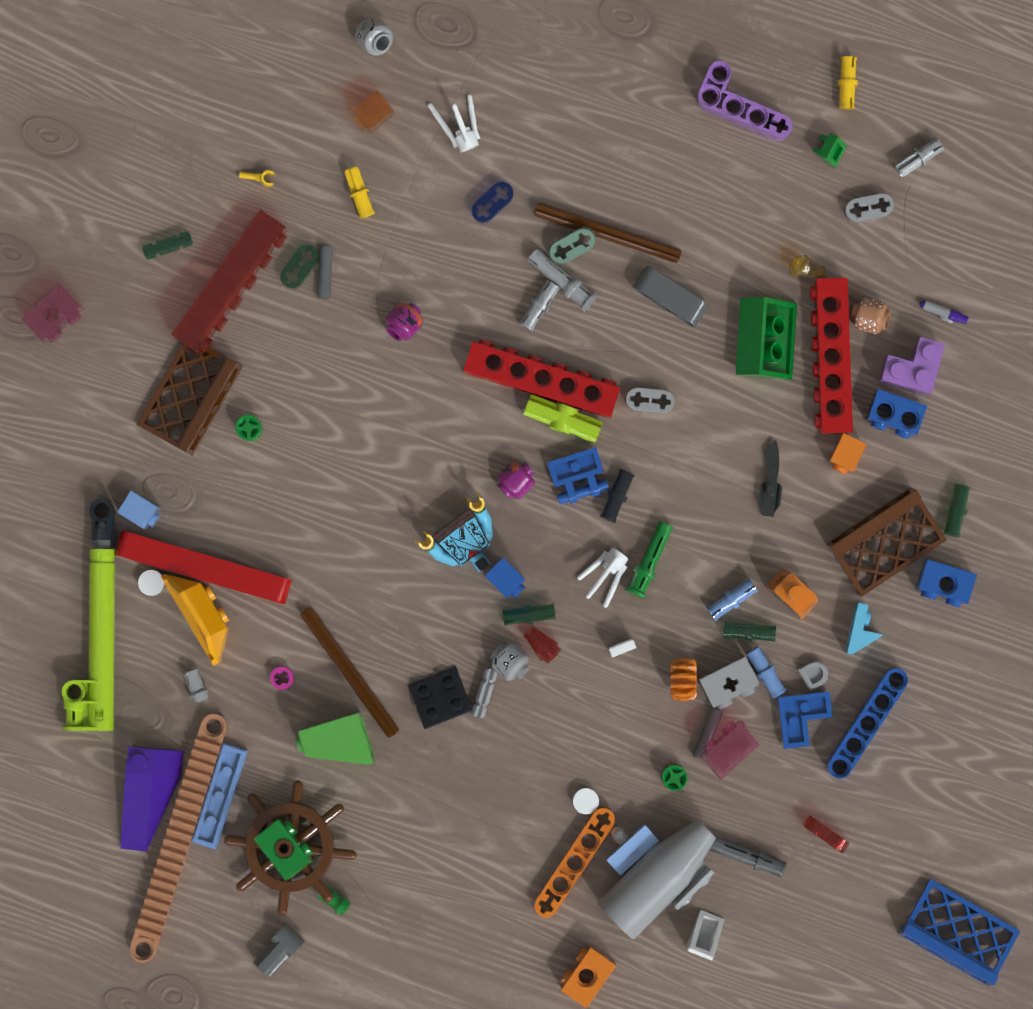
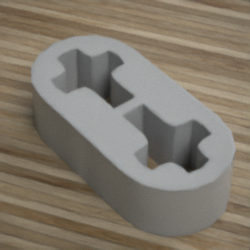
(870, 214)
(650, 394)

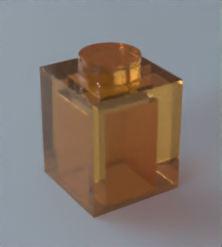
(372, 112)

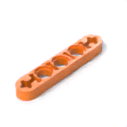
(569, 874)

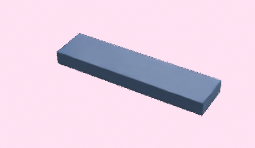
(219, 796)

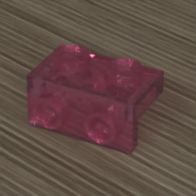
(729, 749)

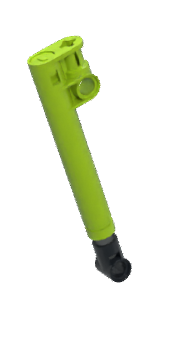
(96, 703)

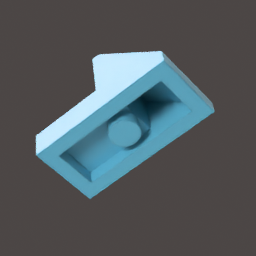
(857, 636)

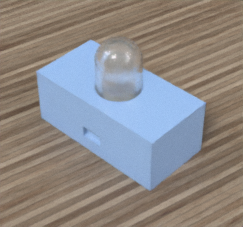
(630, 847)

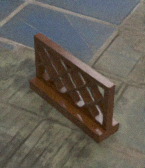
(205, 410)
(880, 520)

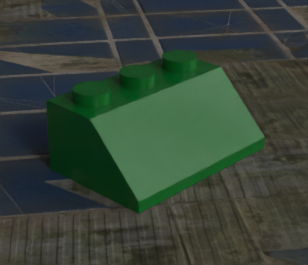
(766, 338)

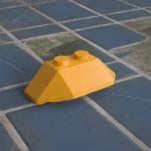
(201, 614)

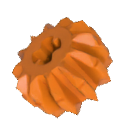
(683, 679)

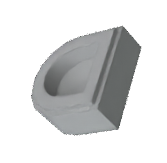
(813, 674)

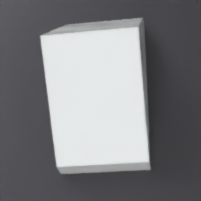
(705, 935)

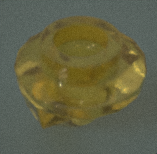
(800, 266)

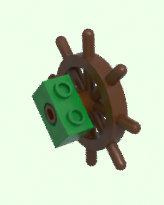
(288, 850)

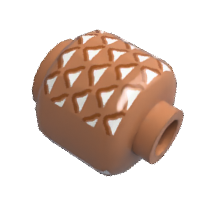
(871, 315)

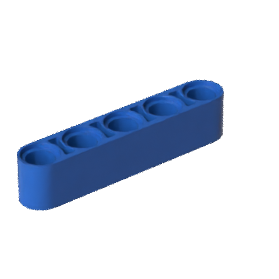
(878, 716)

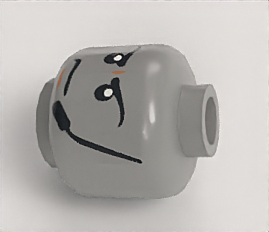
(374, 36)
(509, 661)

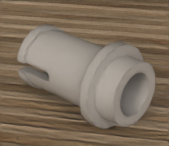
(196, 686)

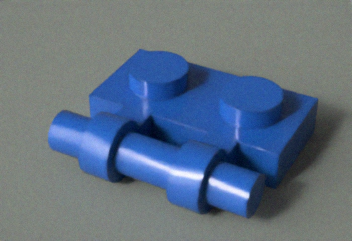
(574, 468)

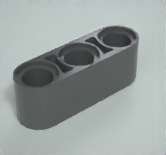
(670, 296)

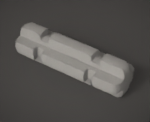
(484, 693)

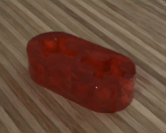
(826, 834)

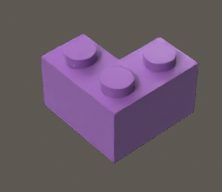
(917, 374)

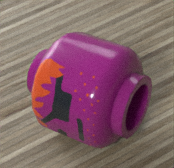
(403, 321)
(516, 480)

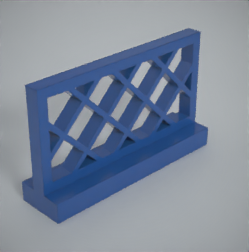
(950, 953)

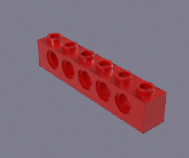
(836, 290)
(477, 367)

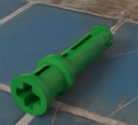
(644, 571)

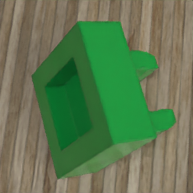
(831, 150)

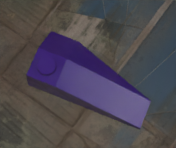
(147, 791)

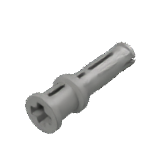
(571, 287)

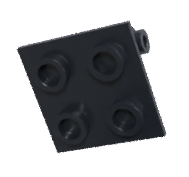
(440, 697)

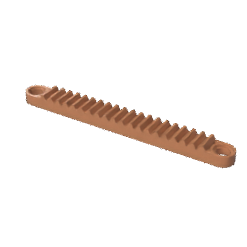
(178, 838)

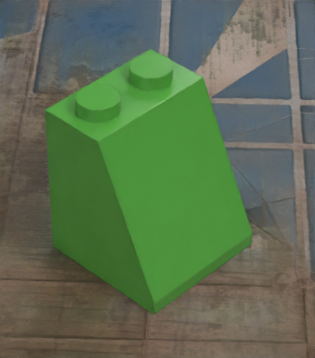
(338, 740)

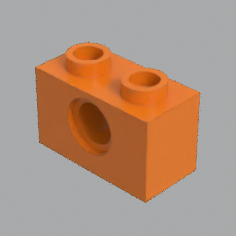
(583, 991)

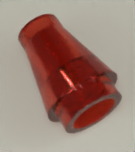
(542, 645)

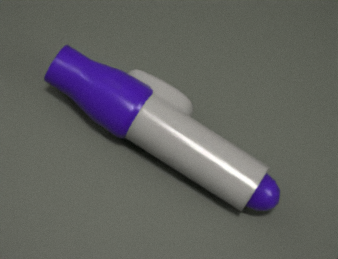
(944, 313)

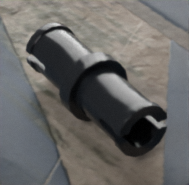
(617, 496)

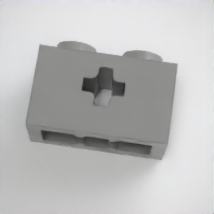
(738, 670)

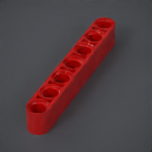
(203, 567)

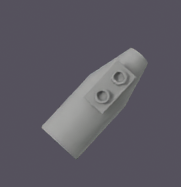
(661, 877)

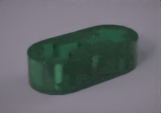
(294, 263)

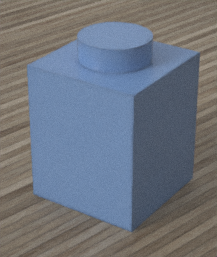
(139, 510)

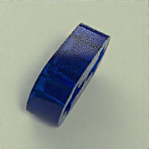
(488, 198)

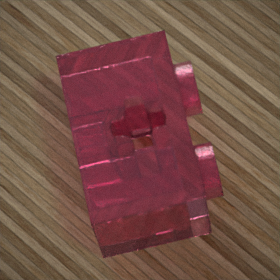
(39, 316)

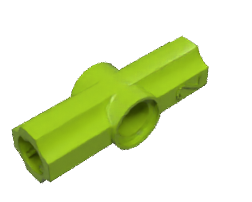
(563, 418)

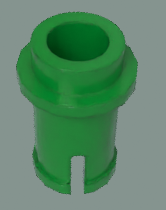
(338, 903)

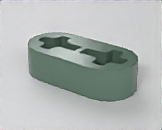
(569, 239)

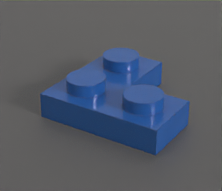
(795, 712)

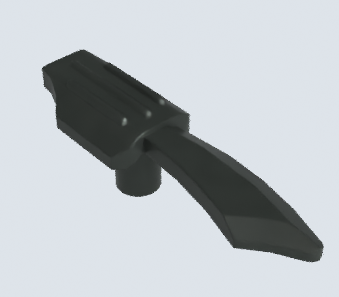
(771, 491)

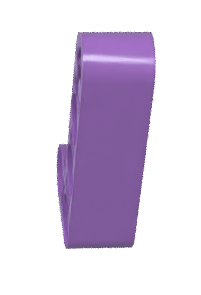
(746, 106)

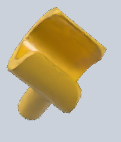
(258, 177)

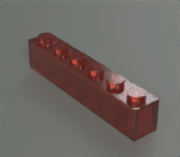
(229, 282)

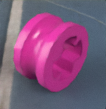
(280, 670)

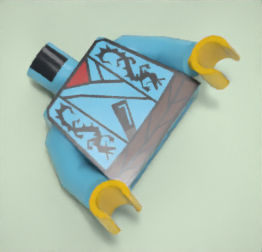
(462, 538)

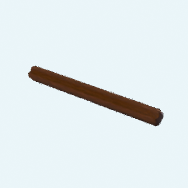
(608, 232)
(349, 672)

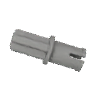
(919, 157)

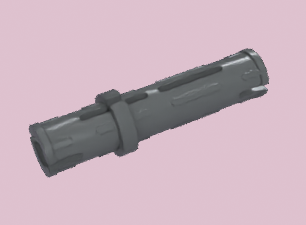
(748, 856)

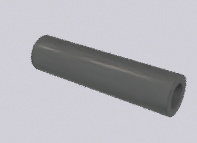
(325, 271)
(708, 731)

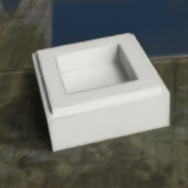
(622, 647)

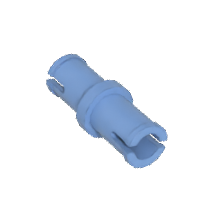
(731, 599)
(765, 672)

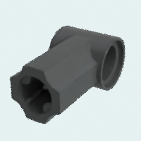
(283, 945)

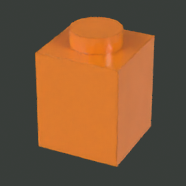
(846, 454)

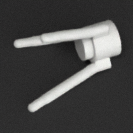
(465, 137)
(613, 562)

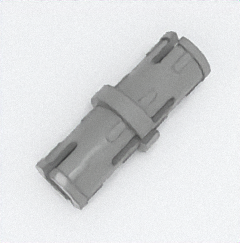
(539, 305)

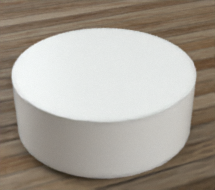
(151, 583)
(585, 801)

